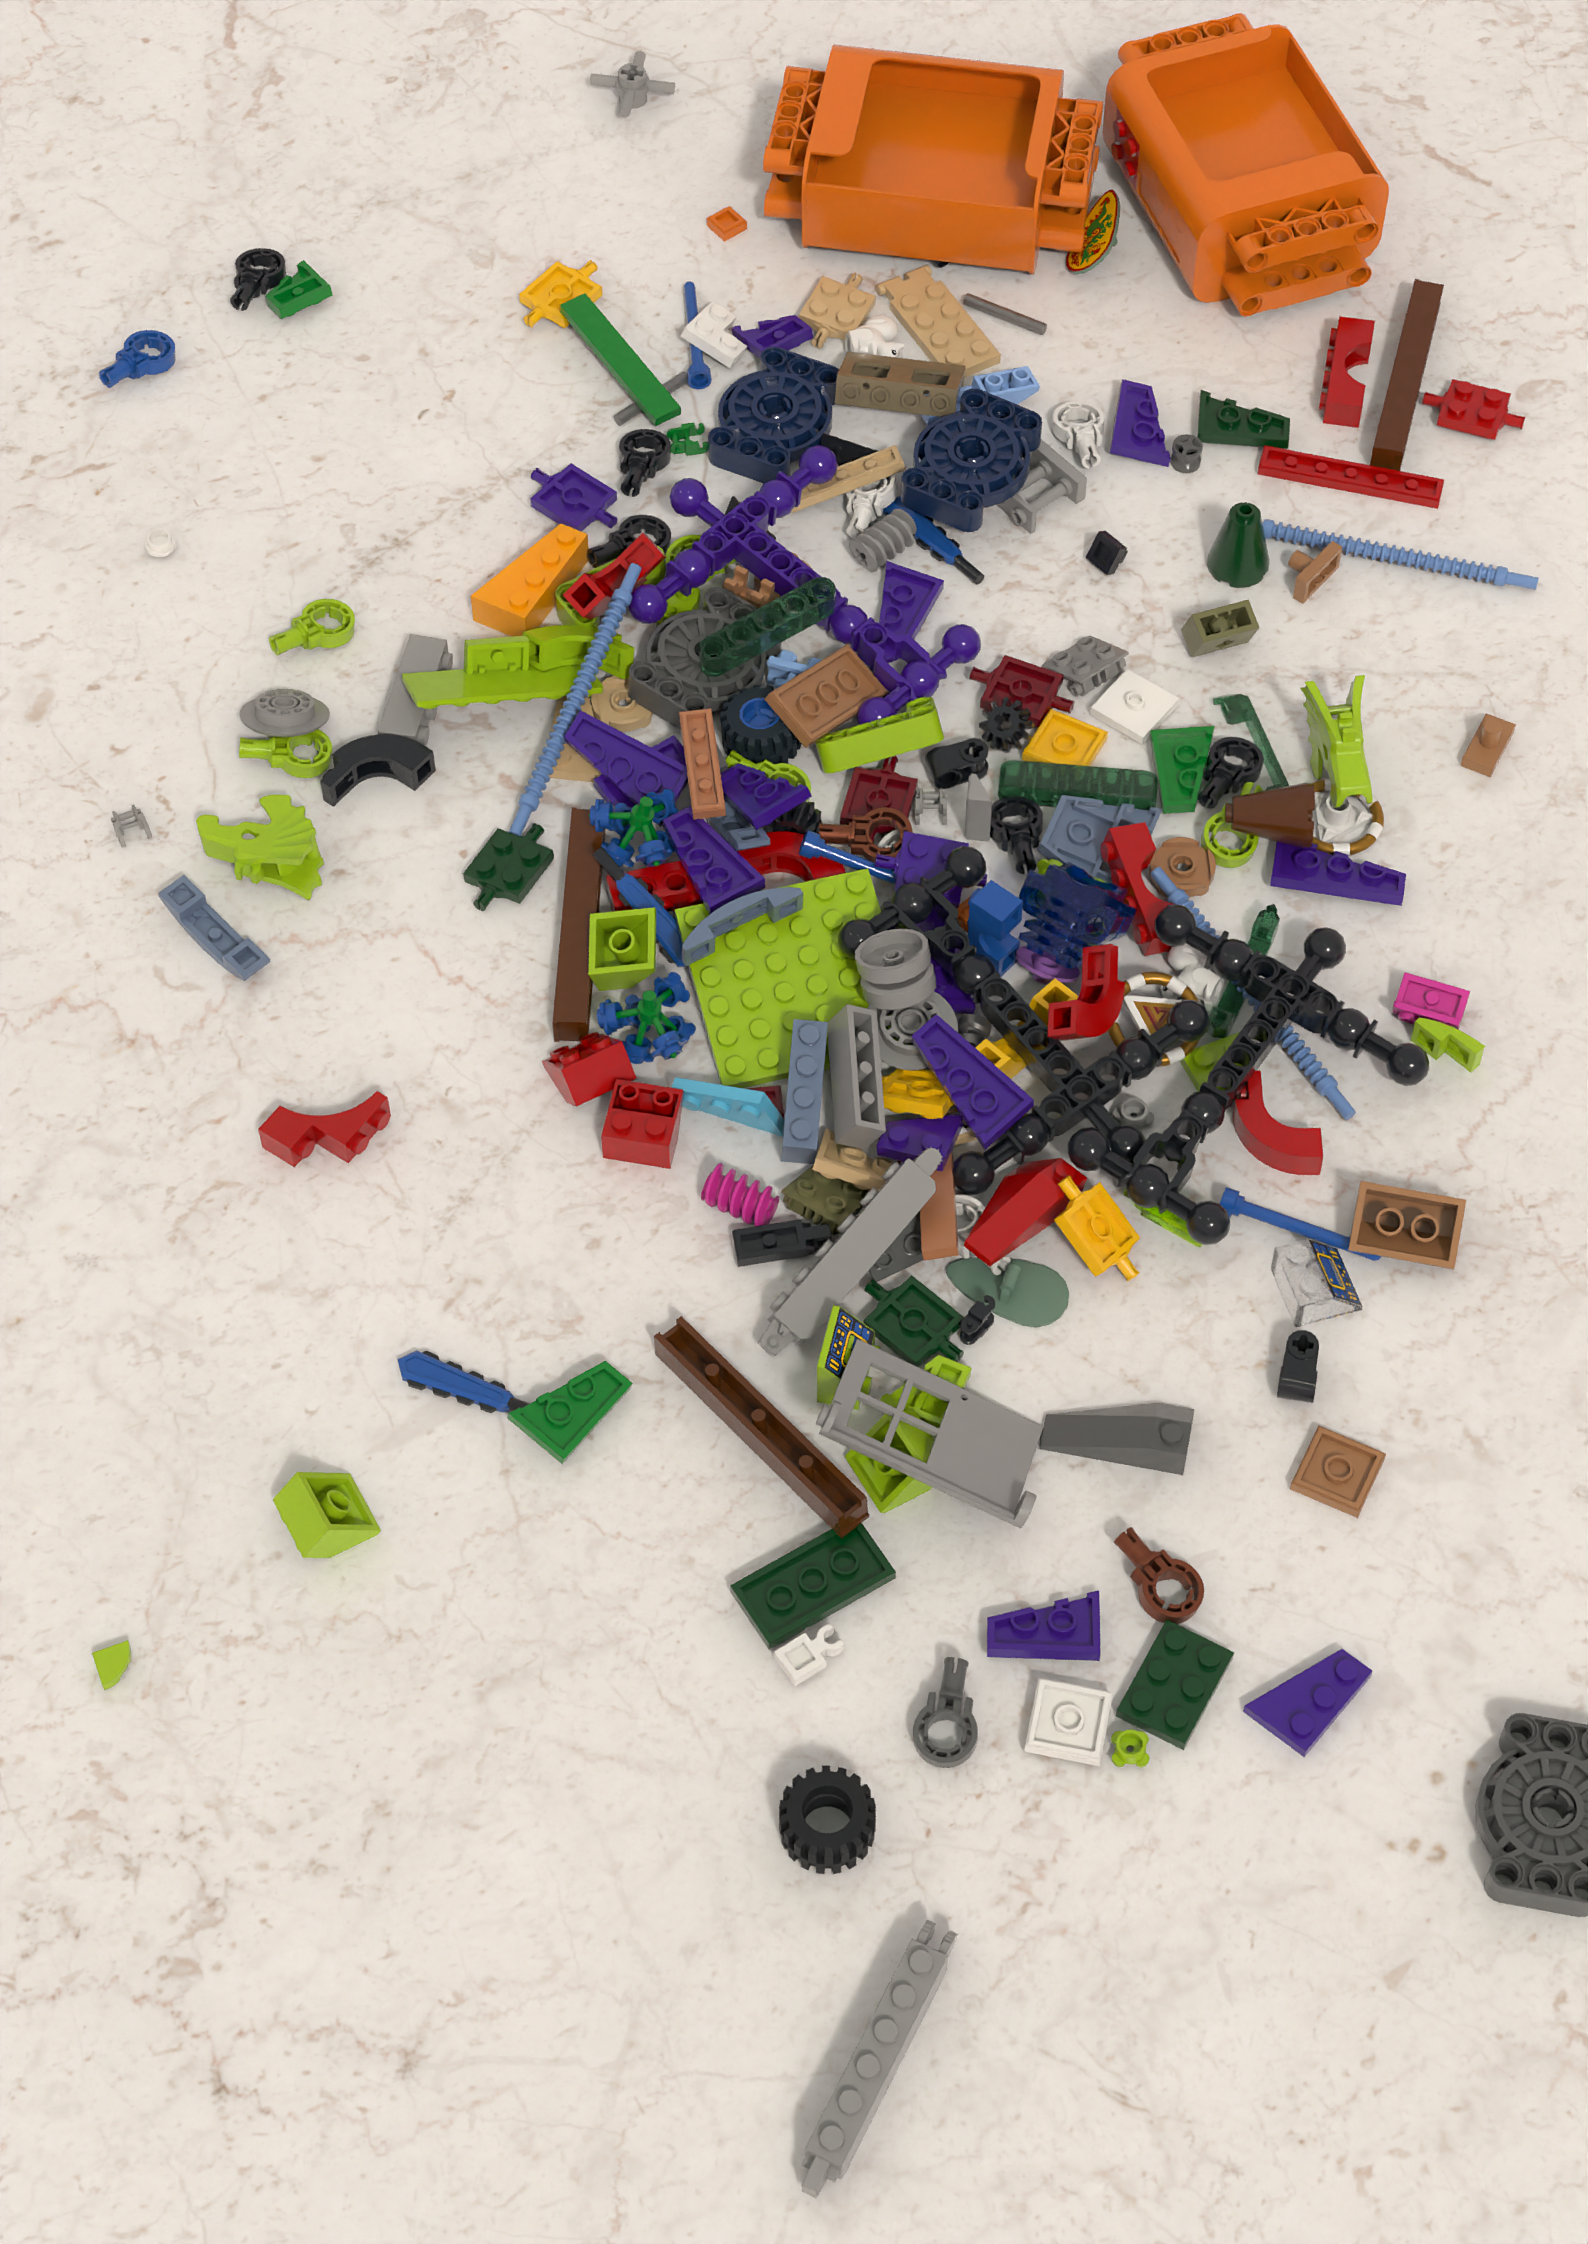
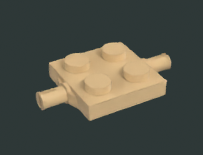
(836, 308)

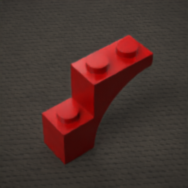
(344, 1134)

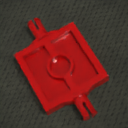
(1473, 409)

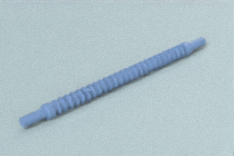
(1499, 576)
(620, 600)
(1325, 1084)

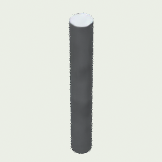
(1005, 314)
(633, 410)

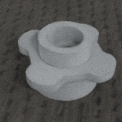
(1136, 1107)

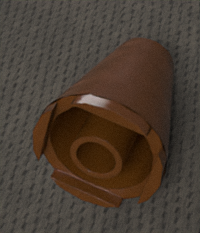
(1275, 814)

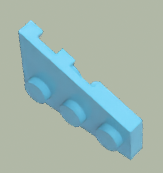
(732, 1103)

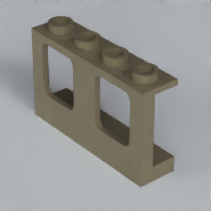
(899, 384)

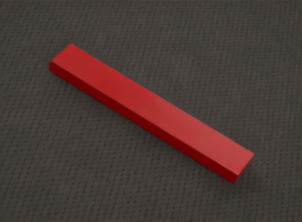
(1350, 476)

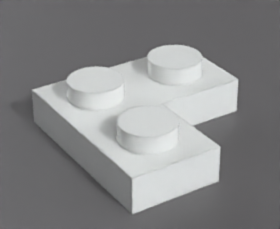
(710, 334)

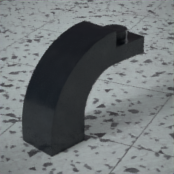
(377, 757)

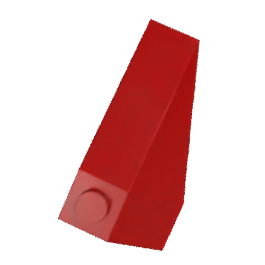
(1021, 1208)

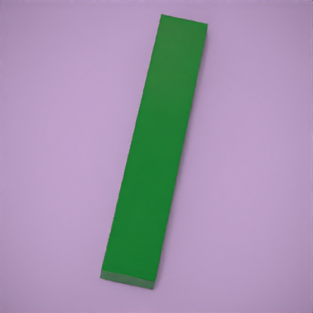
(620, 359)

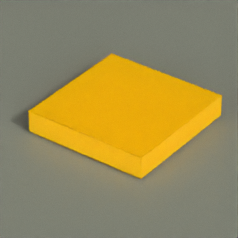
(1064, 741)

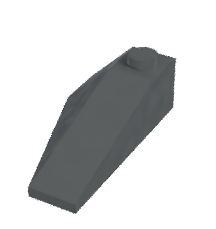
(1134, 1435)

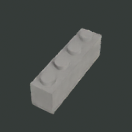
(401, 713)
(856, 1077)

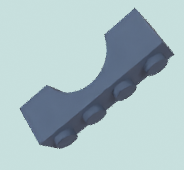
(804, 1091)

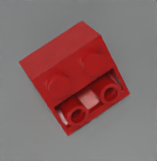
(589, 1068)
(642, 1124)

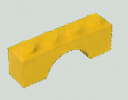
(1000, 1051)

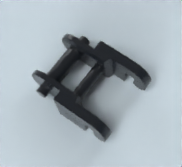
(975, 1323)

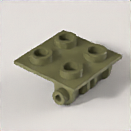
(826, 1198)

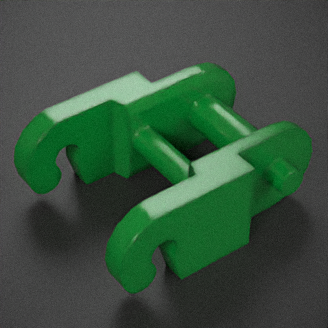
(687, 446)

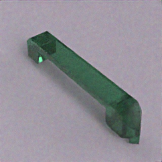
(1239, 709)
(1262, 937)

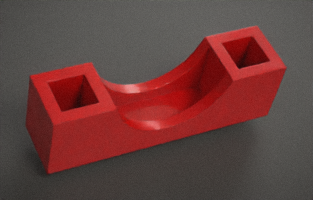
(1346, 395)
(1128, 853)

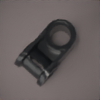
(954, 763)
(1299, 1371)

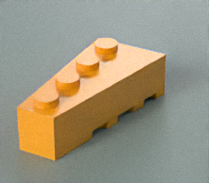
(526, 589)

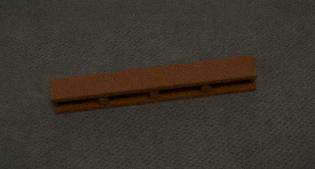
(1406, 375)
(580, 900)
(762, 1427)

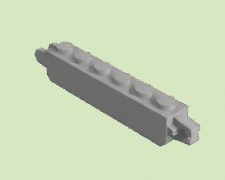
(852, 1253)
(876, 2060)

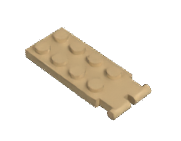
(938, 321)

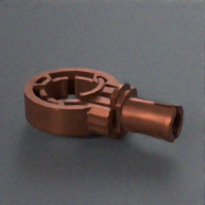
(859, 831)
(1159, 1566)

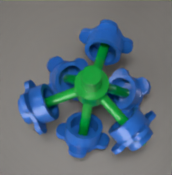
(628, 820)
(646, 1012)

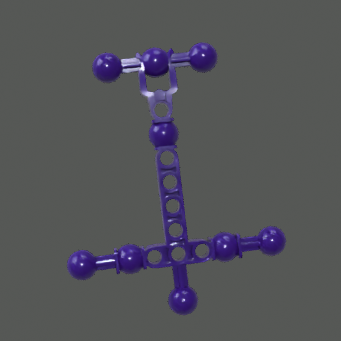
(744, 538)

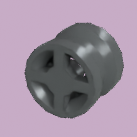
(1186, 453)

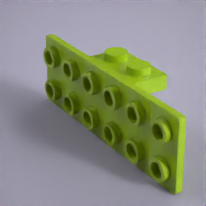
(491, 674)

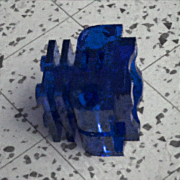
(1072, 913)

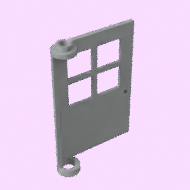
(977, 1451)

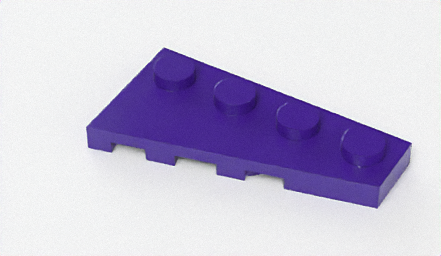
(624, 760)
(710, 861)
(1335, 875)
(973, 1083)

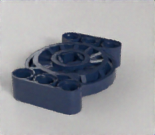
(773, 415)
(971, 460)

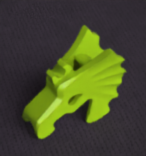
(1338, 742)
(280, 852)

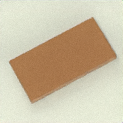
(825, 695)

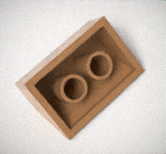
(1407, 1225)

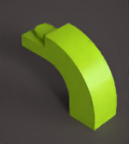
(569, 644)

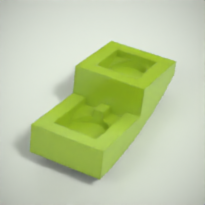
(1440, 1038)

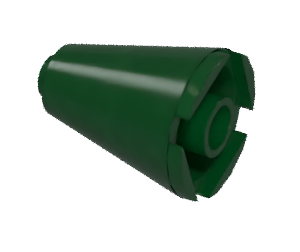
(1240, 548)

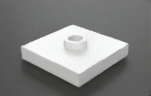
(1134, 706)
(1068, 1721)

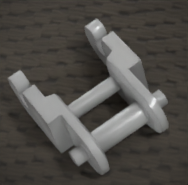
(919, 806)
(140, 821)

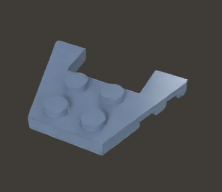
(1081, 827)

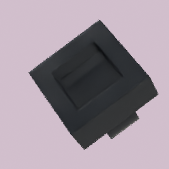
(1106, 552)

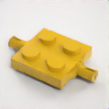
(556, 287)
(915, 1093)
(1097, 1229)

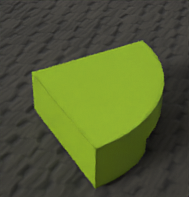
(112, 1663)

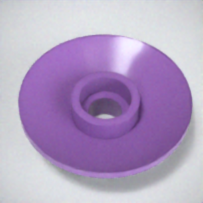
(1044, 967)

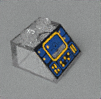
(1313, 1282)

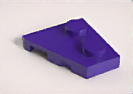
(782, 333)
(910, 1137)

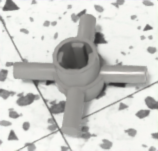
(632, 84)

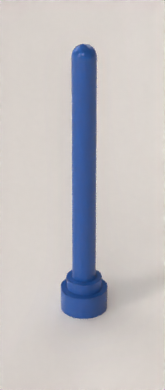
(698, 373)
(814, 846)
(1236, 1205)

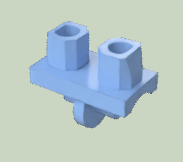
(785, 667)

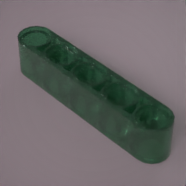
(773, 614)
(1049, 781)

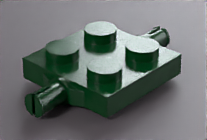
(508, 866)
(913, 1321)

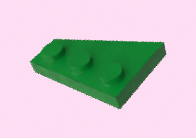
(1180, 765)
(570, 1413)

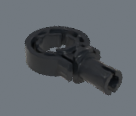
(251, 280)
(642, 463)
(623, 538)
(1228, 774)
(1019, 834)

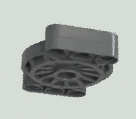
(673, 677)
(1515, 1830)

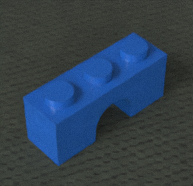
(991, 919)

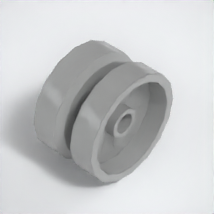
(895, 969)

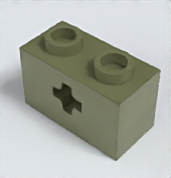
(1220, 628)

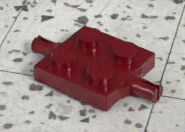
(1023, 682)
(876, 790)

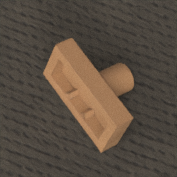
(1314, 571)
(1488, 745)

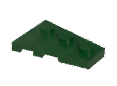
(1233, 425)

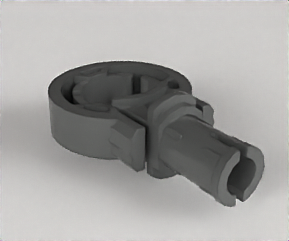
(950, 1695)

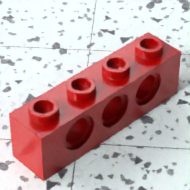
(666, 880)

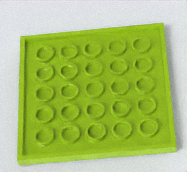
(776, 974)

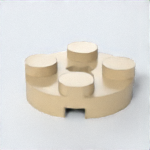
(622, 718)

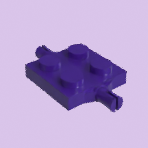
(573, 498)
(922, 857)

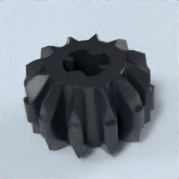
(1006, 712)
(798, 819)

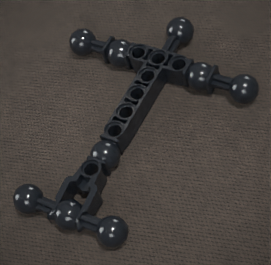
(977, 976)
(1204, 1110)

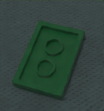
(1175, 1684)

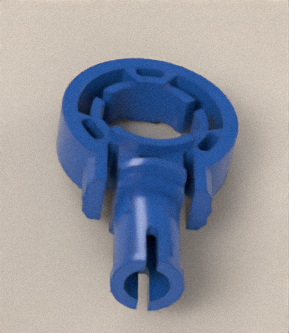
(134, 363)

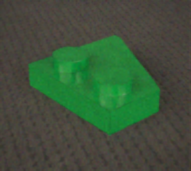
(298, 292)

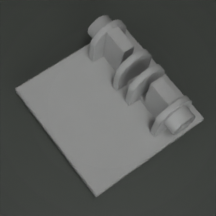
(1088, 664)

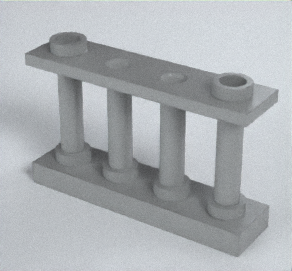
(1055, 469)

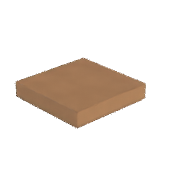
(1338, 1471)

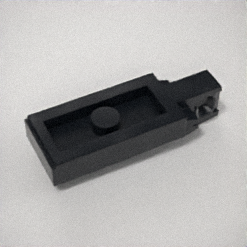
(778, 1241)

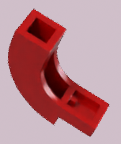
(594, 591)
(784, 857)
(1098, 999)
(1272, 1143)

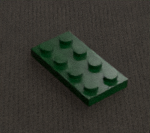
(811, 1583)

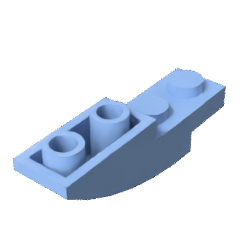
(1011, 384)

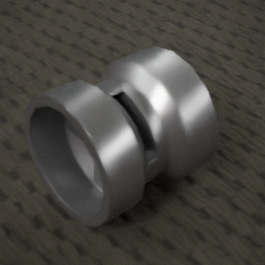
(974, 1028)

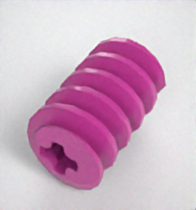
(738, 1197)

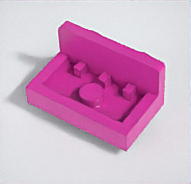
(1430, 1000)

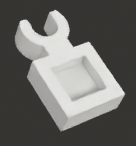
(804, 1657)

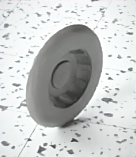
(284, 713)
(903, 1025)

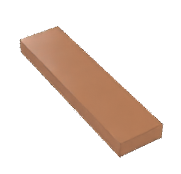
(702, 764)
(939, 1217)

